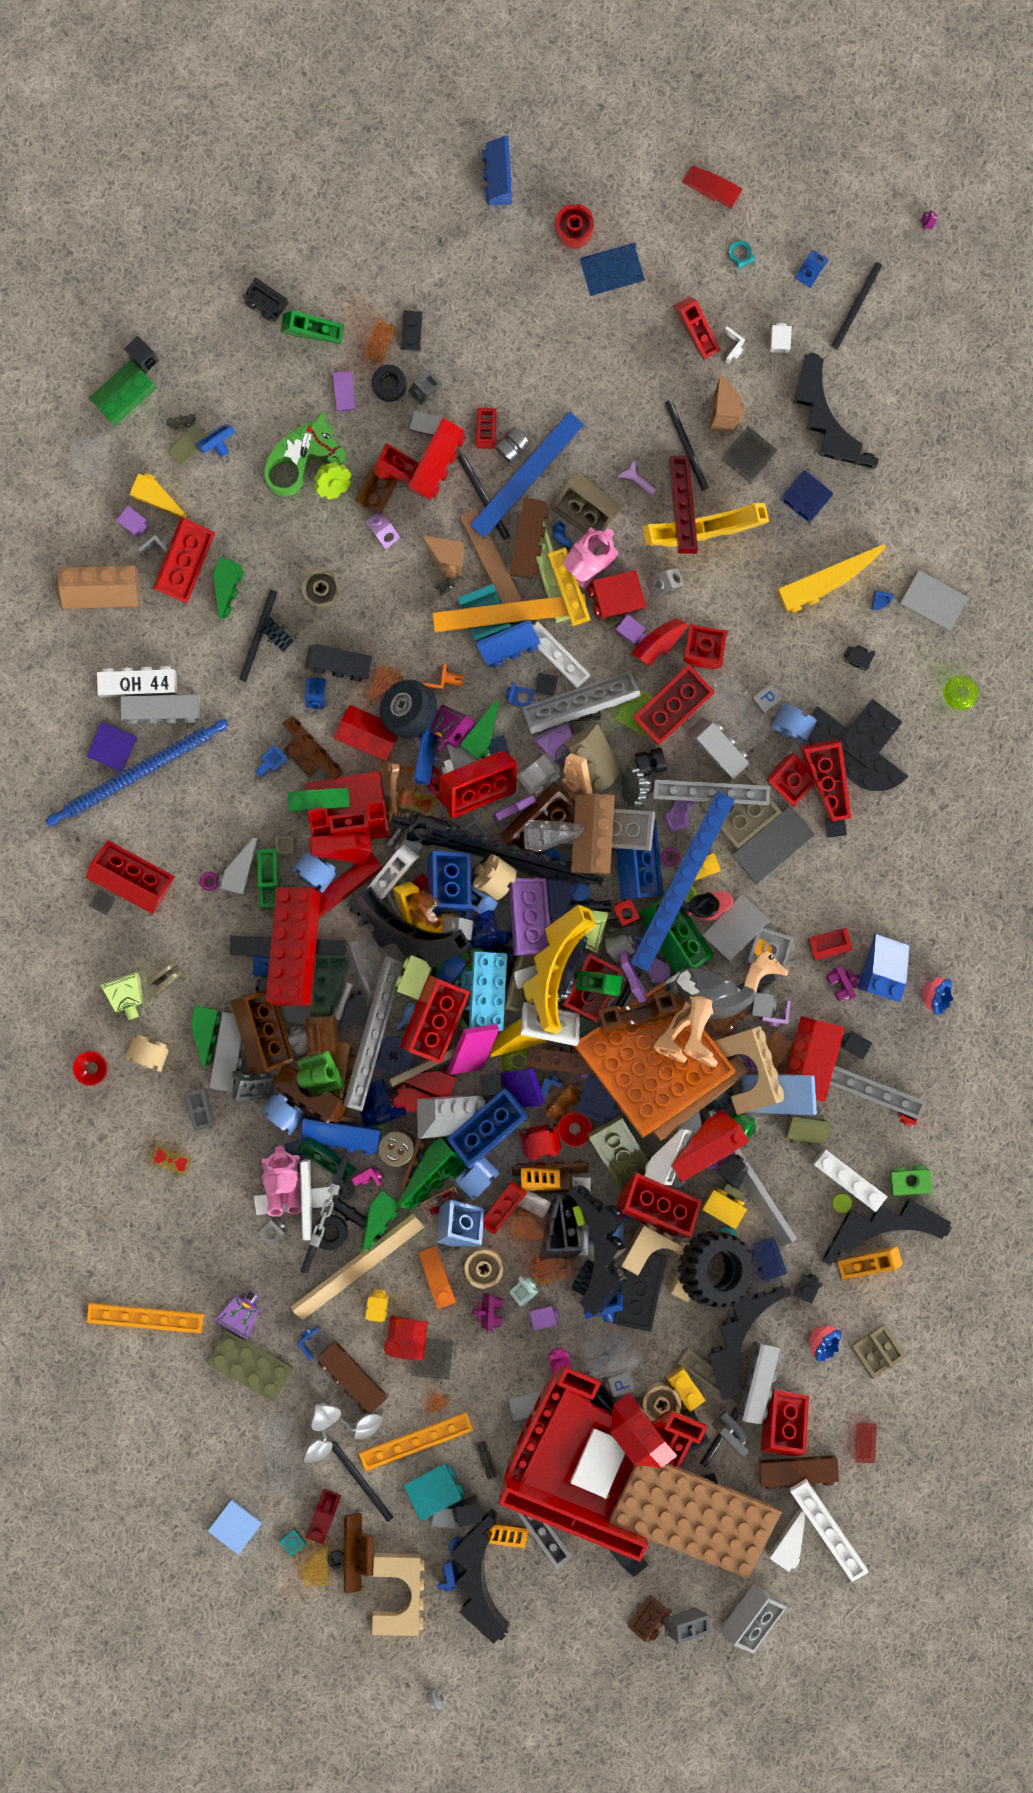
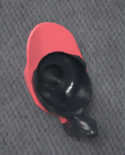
(707, 905)

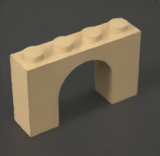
(767, 1089)
(643, 1244)
(407, 1620)

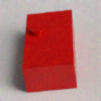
(673, 705)

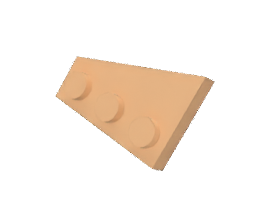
(576, 776)

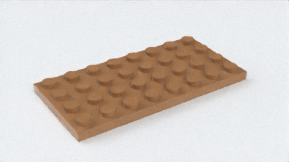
(695, 1517)

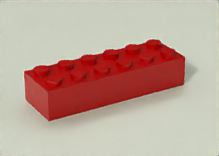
(293, 946)

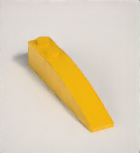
(825, 581)

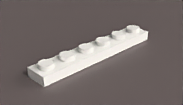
(829, 1530)

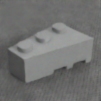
(719, 747)

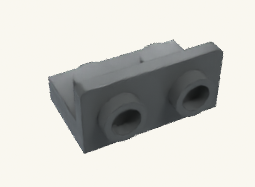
(251, 1086)
(731, 1432)

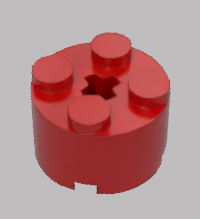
(574, 215)
(540, 1141)

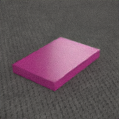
(473, 1049)

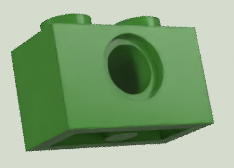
(921, 1184)

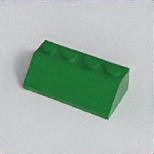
(683, 943)

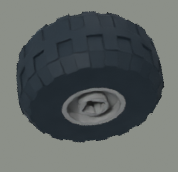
(408, 708)

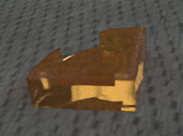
(437, 1402)

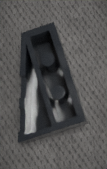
(338, 662)
(561, 1232)

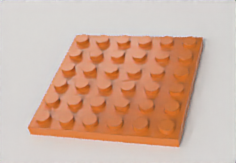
(644, 1082)

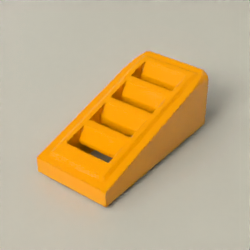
(532, 1172)
(506, 1542)

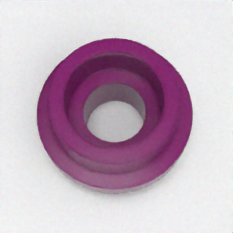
(929, 219)
(664, 857)
(204, 877)

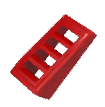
(486, 441)

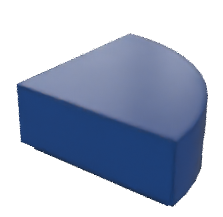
(881, 600)

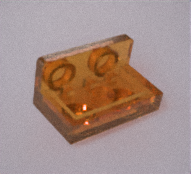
(423, 904)

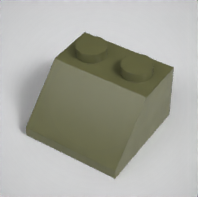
(807, 1129)

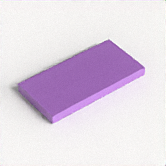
(529, 915)

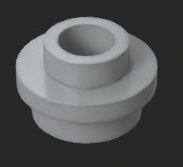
(435, 1699)

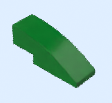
(267, 878)

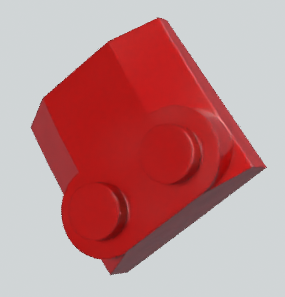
(394, 464)
(705, 647)
(790, 779)
(406, 1338)

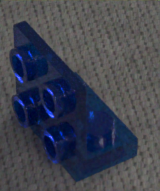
(806, 496)
(485, 932)
(377, 1106)

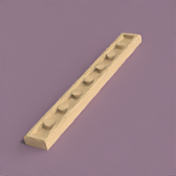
(357, 1267)

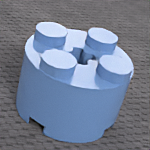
(793, 723)
(314, 872)
(282, 1113)
(477, 1178)

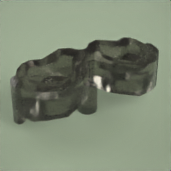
(187, 421)

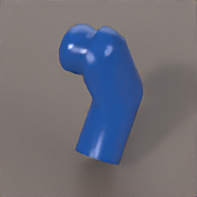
(559, 534)

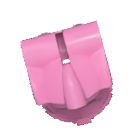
(582, 561)
(282, 1182)

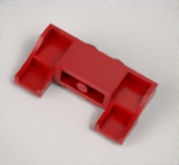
(369, 822)

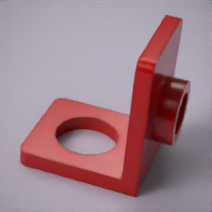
(623, 905)

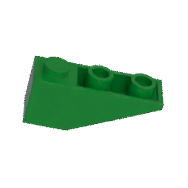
(225, 581)
(203, 1027)
(377, 1215)

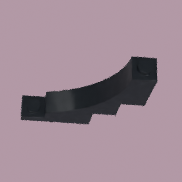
(836, 442)
(858, 1229)
(479, 1606)

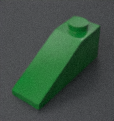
(311, 327)
(480, 737)
(320, 798)

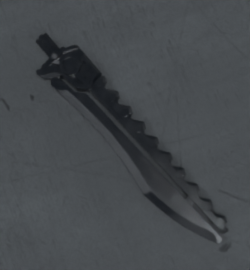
(438, 832)

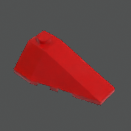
(712, 1142)

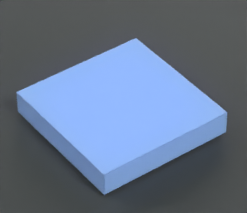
(235, 1526)

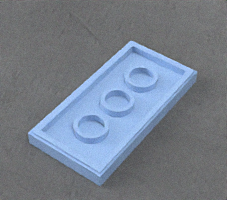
(798, 1094)

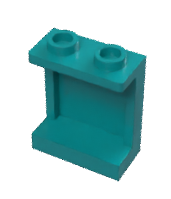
(483, 597)
(434, 1491)

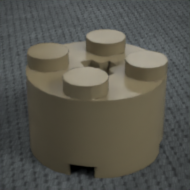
(312, 584)

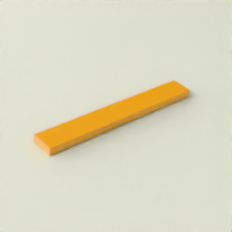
(499, 614)

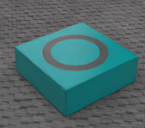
(292, 1542)

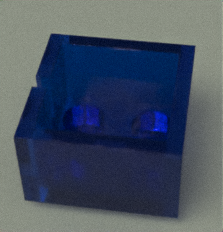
(596, 1101)

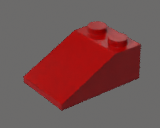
(786, 1424)

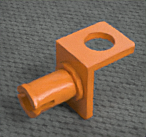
(446, 677)

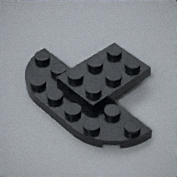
(862, 745)

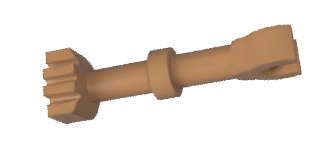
(393, 770)

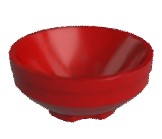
(81, 1073)
(570, 1139)

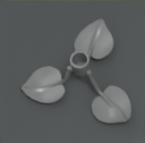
(326, 1415)

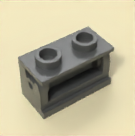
(200, 1109)
(687, 1625)

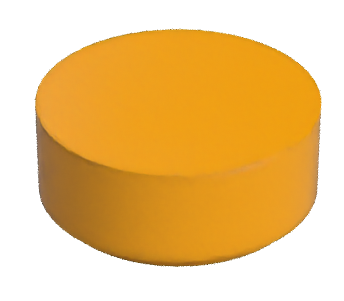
(759, 947)

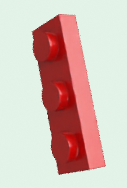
(503, 1207)

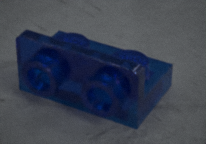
(769, 1259)

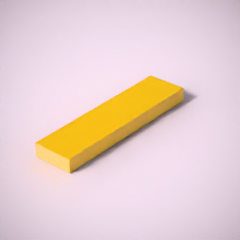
(568, 588)

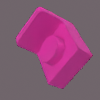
(364, 1176)
(558, 1358)

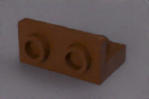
(375, 492)
(649, 1619)

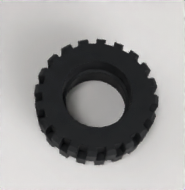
(736, 1275)

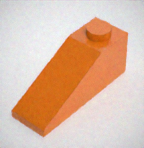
(437, 1277)

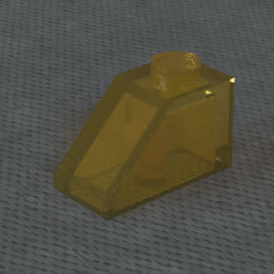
(317, 1568)

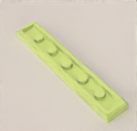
(547, 573)

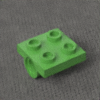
(319, 1073)

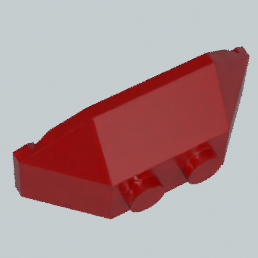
(639, 1435)

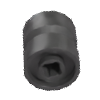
(514, 443)

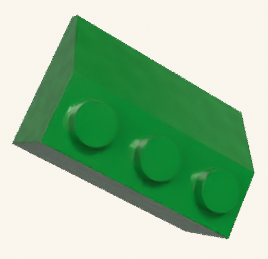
(122, 393)

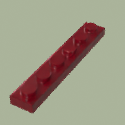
(683, 505)

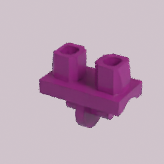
(839, 975)
(485, 1312)

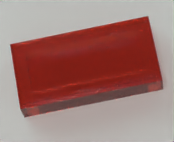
(865, 1442)

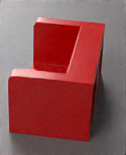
(830, 944)

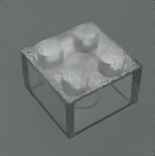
(539, 774)

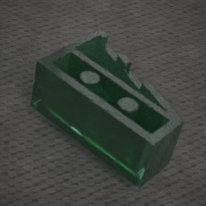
(327, 981)

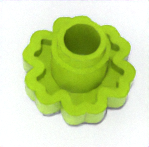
(332, 480)

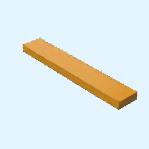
(145, 1318)
(415, 1441)

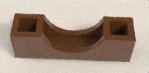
(653, 1009)
(327, 1104)

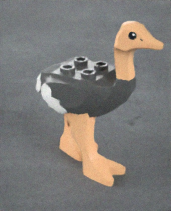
(709, 997)

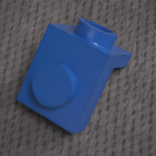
(547, 1083)

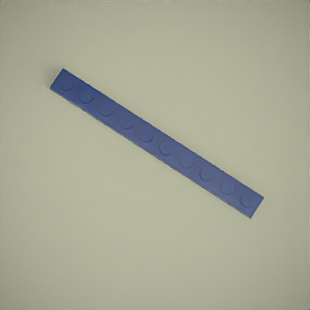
(682, 881)

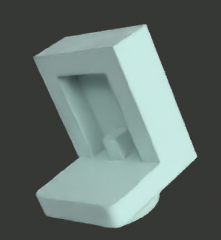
(524, 1290)

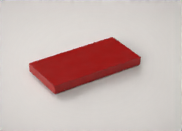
(183, 560)
(361, 787)

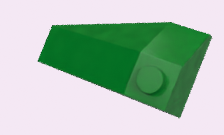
(435, 1167)

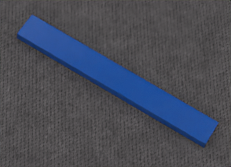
(526, 475)

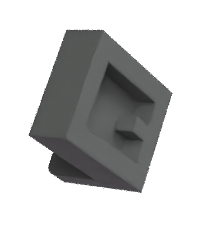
(424, 387)

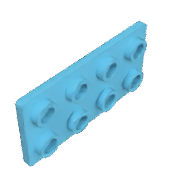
(486, 989)

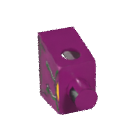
(450, 728)

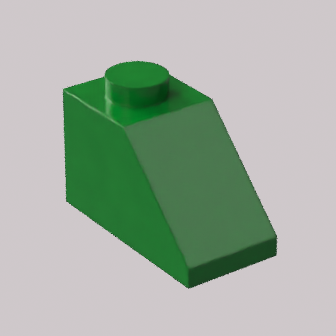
(598, 983)

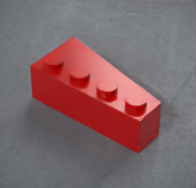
(828, 775)

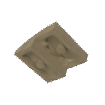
(877, 1351)

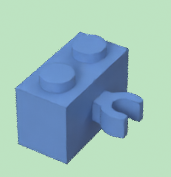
(479, 902)

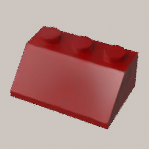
(365, 733)
(588, 1002)

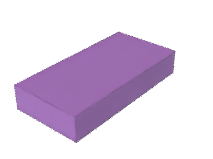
(344, 391)

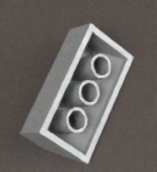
(446, 1114)
(758, 1383)

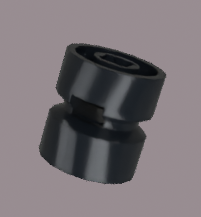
(644, 764)

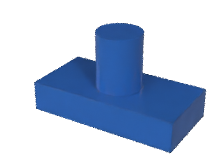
(216, 440)
(615, 1305)

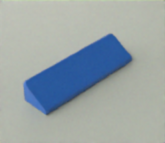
(425, 757)

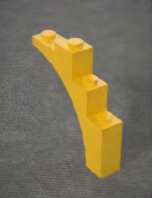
(710, 526)
(543, 988)

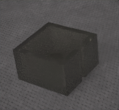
(749, 454)

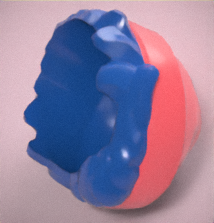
(937, 995)
(824, 1342)

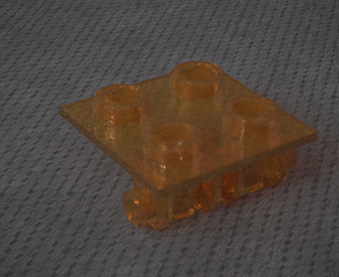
(568, 1097)

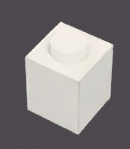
(780, 338)

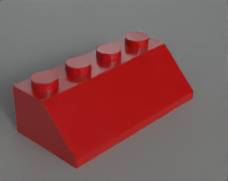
(437, 459)
(478, 783)
(129, 877)
(434, 1019)
(815, 1052)
(659, 1206)

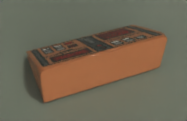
(432, 1205)

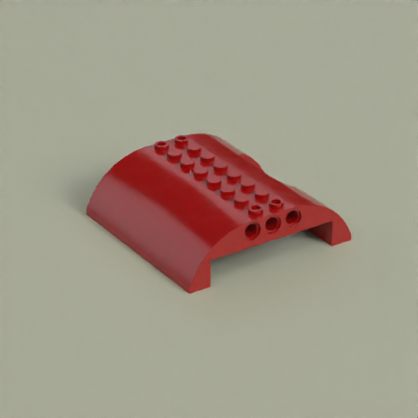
(550, 1450)

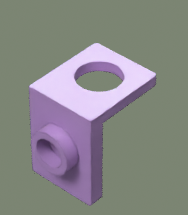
(380, 527)
(776, 1022)

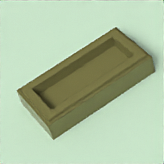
(185, 446)

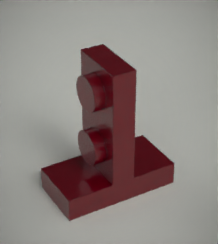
(323, 1516)

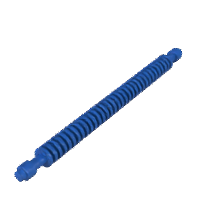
(53, 818)

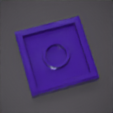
(111, 746)
(523, 1086)

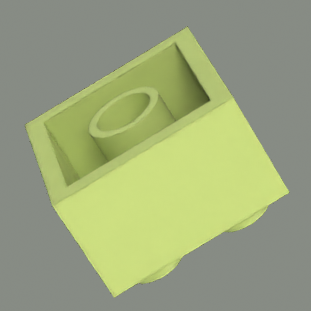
(414, 977)

